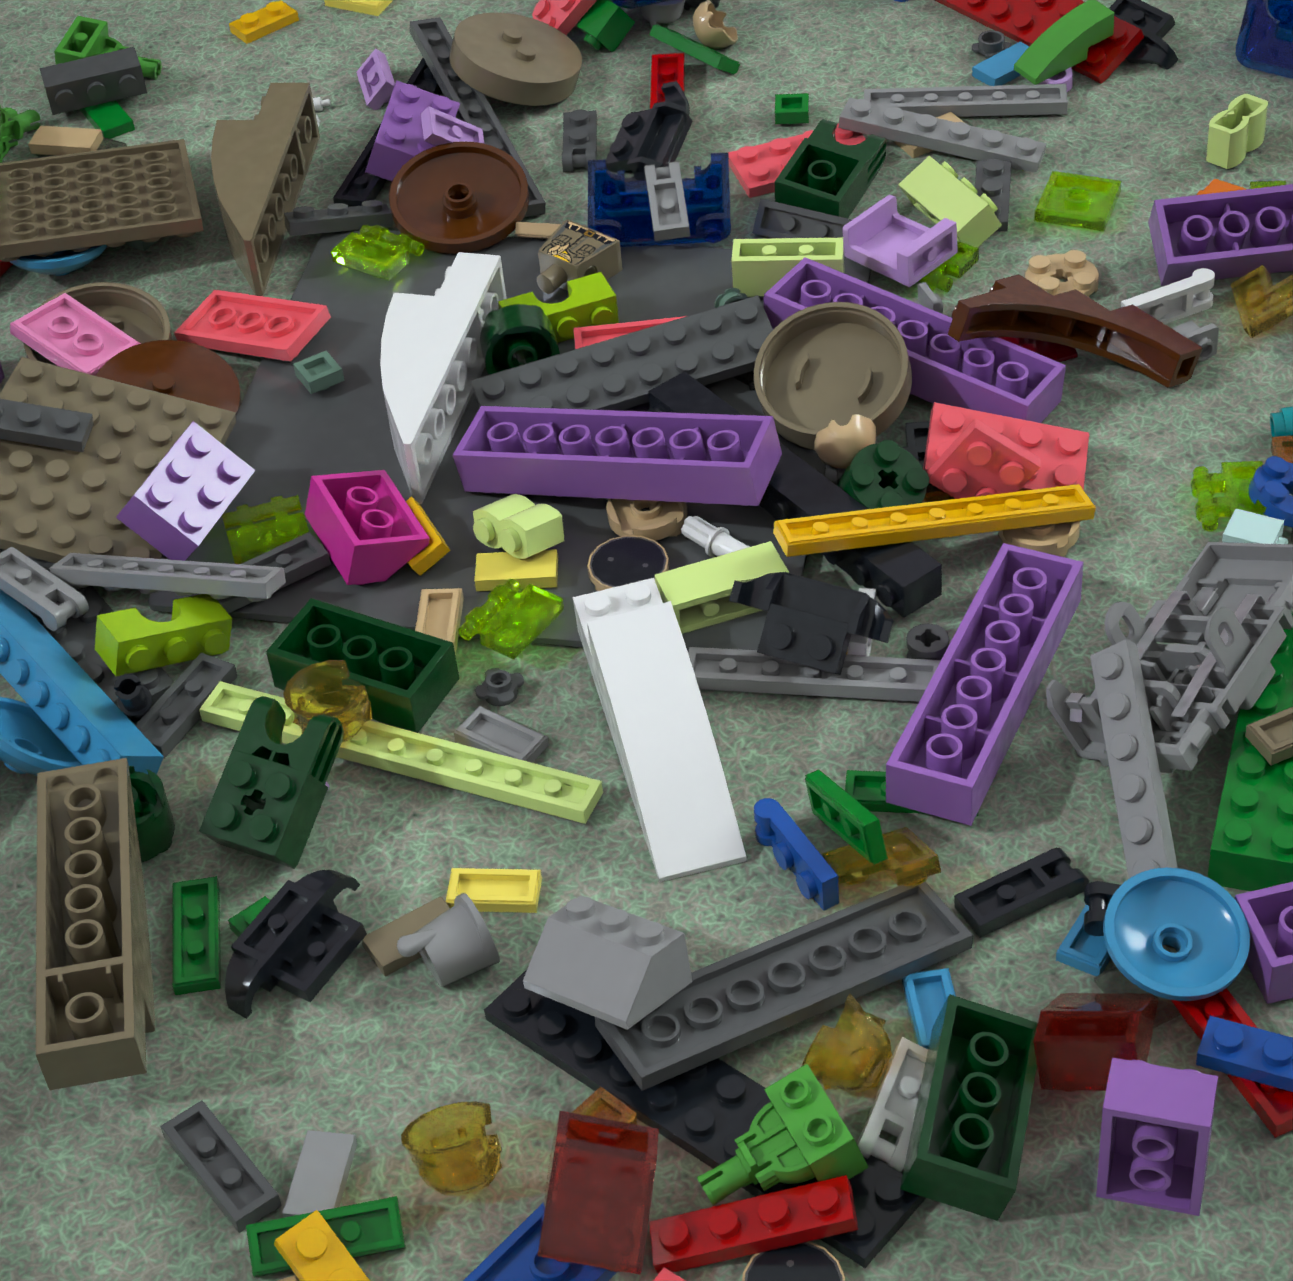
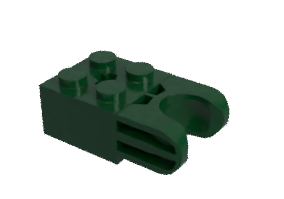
(830, 174)
(271, 788)

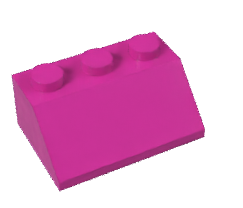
(364, 524)

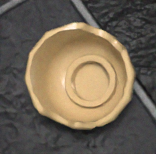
(710, 27)
(840, 444)

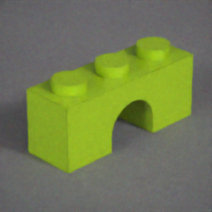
(589, 304)
(136, 644)

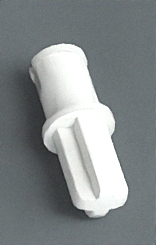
(714, 540)

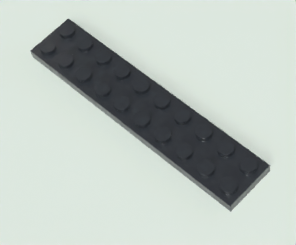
(694, 1110)

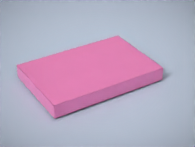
(71, 335)

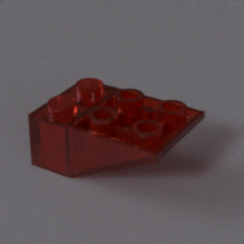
(1083, 1033)
(598, 1193)

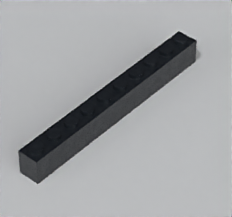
(899, 572)

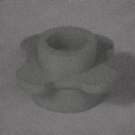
(990, 43)
(499, 687)

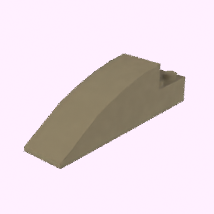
(261, 173)
(90, 928)

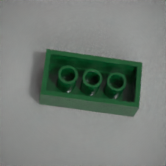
(400, 667)
(972, 1108)

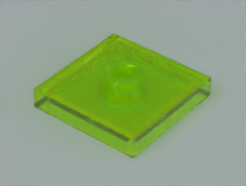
(1078, 201)

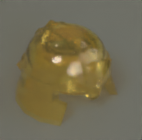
(320, 691)
(851, 1053)
(453, 1148)

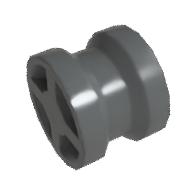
(927, 642)

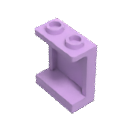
(897, 244)

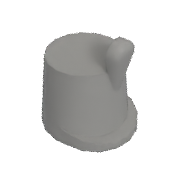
(453, 943)

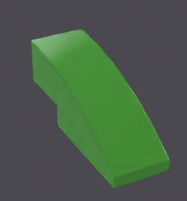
(1066, 42)

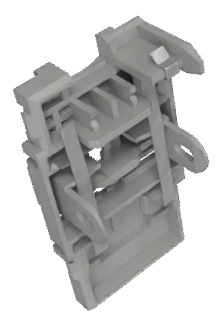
(1228, 601)

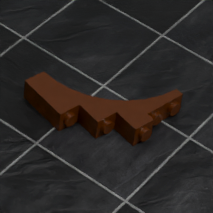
(1072, 319)

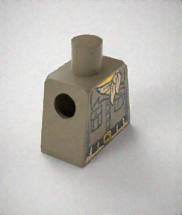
(576, 253)

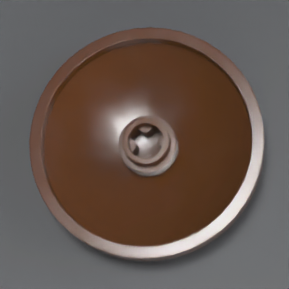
(459, 197)
(178, 371)

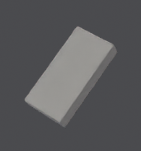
(500, 735)
(320, 1172)

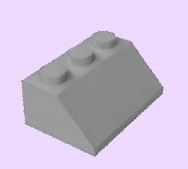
(608, 962)

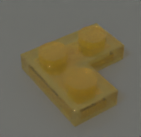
(1261, 302)
(907, 863)

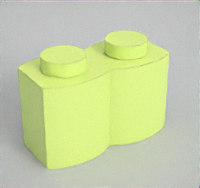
(1236, 131)
(518, 526)

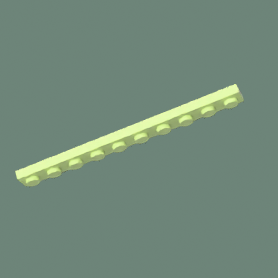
(433, 760)

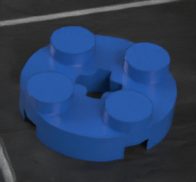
(1272, 488)

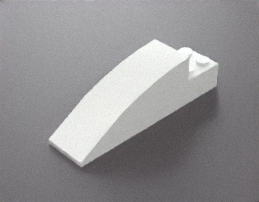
(430, 359)
(659, 728)

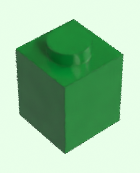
(605, 25)

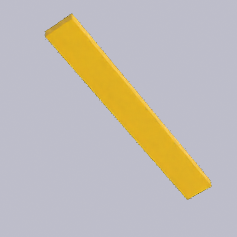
(933, 520)

